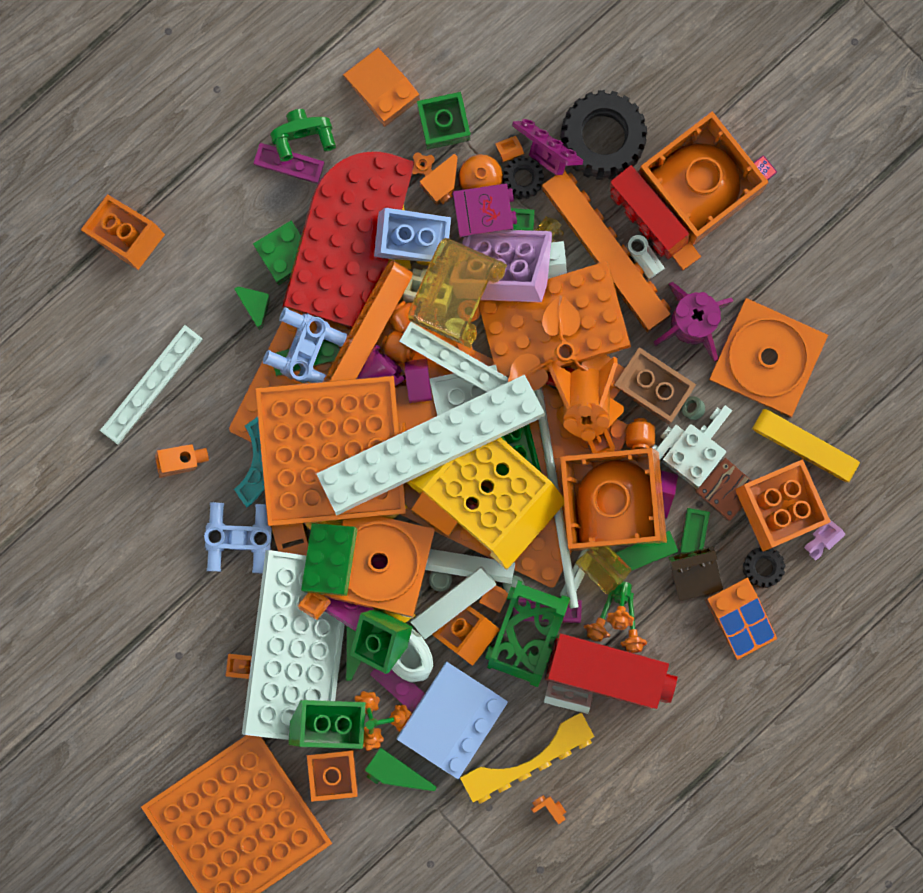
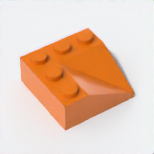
(782, 505)

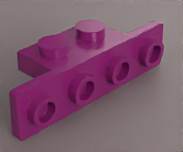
(546, 149)

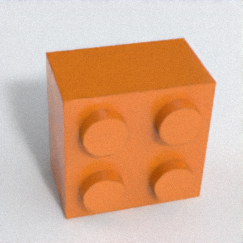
(332, 775)

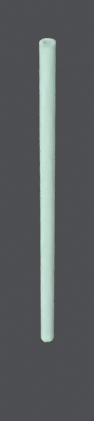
(559, 518)

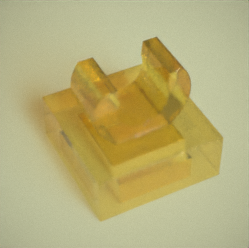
(552, 225)

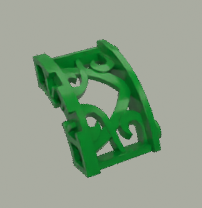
(535, 662)

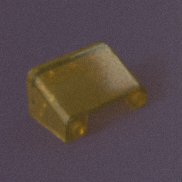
(453, 291)

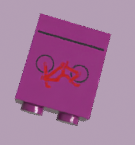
(484, 210)

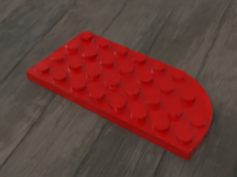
(337, 246)

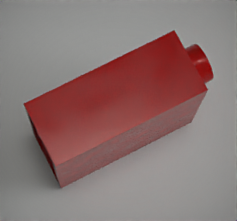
(610, 672)

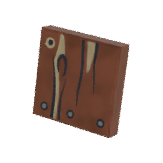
(720, 488)

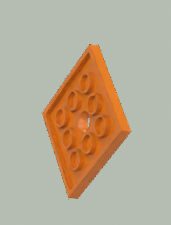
(741, 364)
(399, 583)

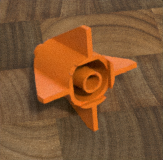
(586, 399)

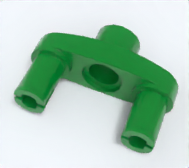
(299, 127)

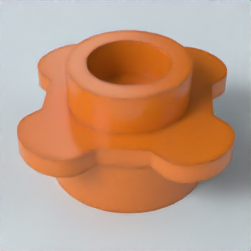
(427, 160)

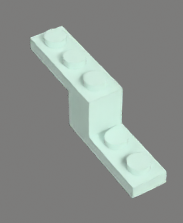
(672, 435)

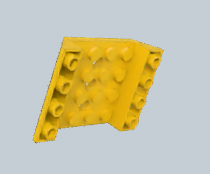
(506, 516)

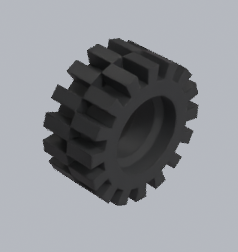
(523, 164)
(764, 581)

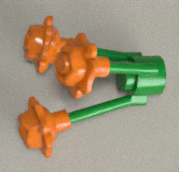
(619, 619)

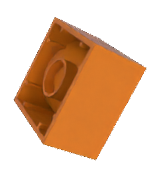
(704, 177)
(613, 499)

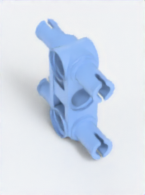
(304, 347)
(237, 537)

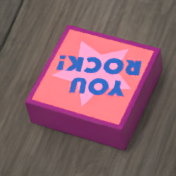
(765, 167)

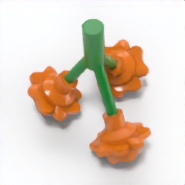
(373, 735)

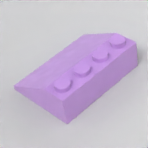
(526, 260)

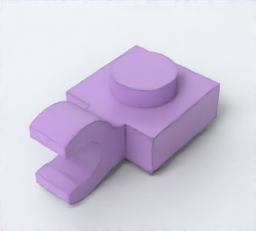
(826, 537)

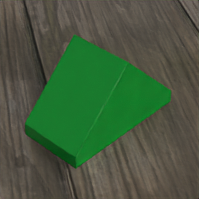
(255, 303)

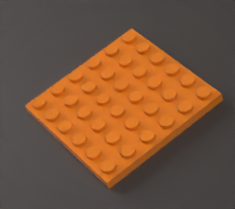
(318, 427)
(237, 821)

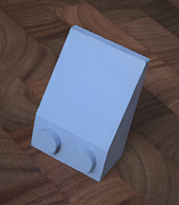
(409, 234)

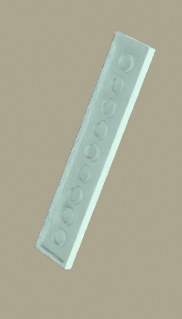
(430, 444)

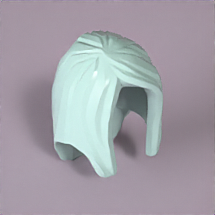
(416, 660)

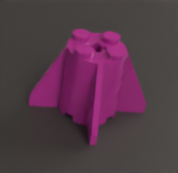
(695, 330)

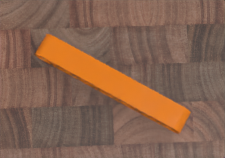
(370, 323)

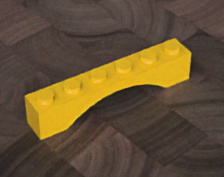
(569, 735)

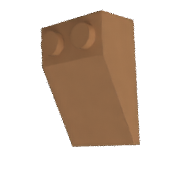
(654, 386)

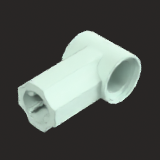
(646, 258)

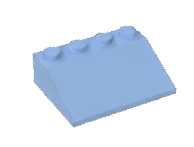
(452, 720)

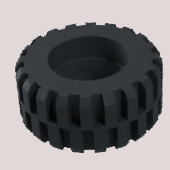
(616, 108)

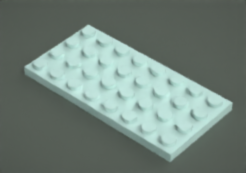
(291, 651)

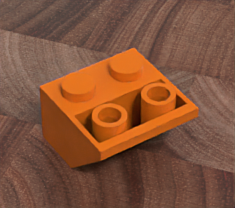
(434, 515)

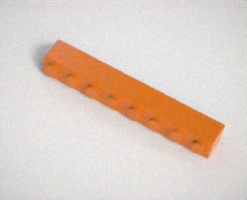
(602, 246)

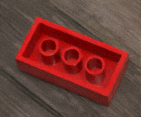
(648, 212)

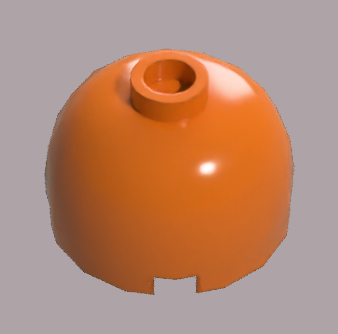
(480, 172)

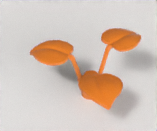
(558, 319)

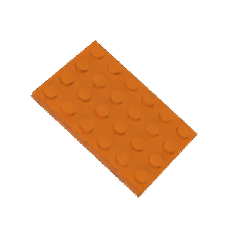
(517, 326)

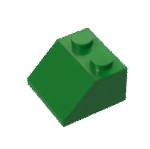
(380, 640)

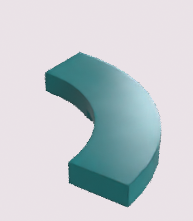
(253, 484)

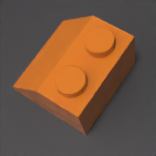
(467, 634)

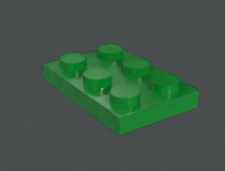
(329, 559)

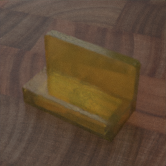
(604, 567)

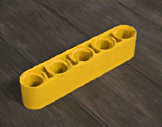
(806, 445)

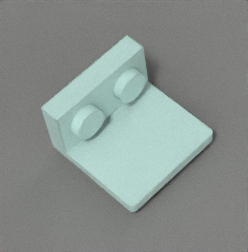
(693, 456)

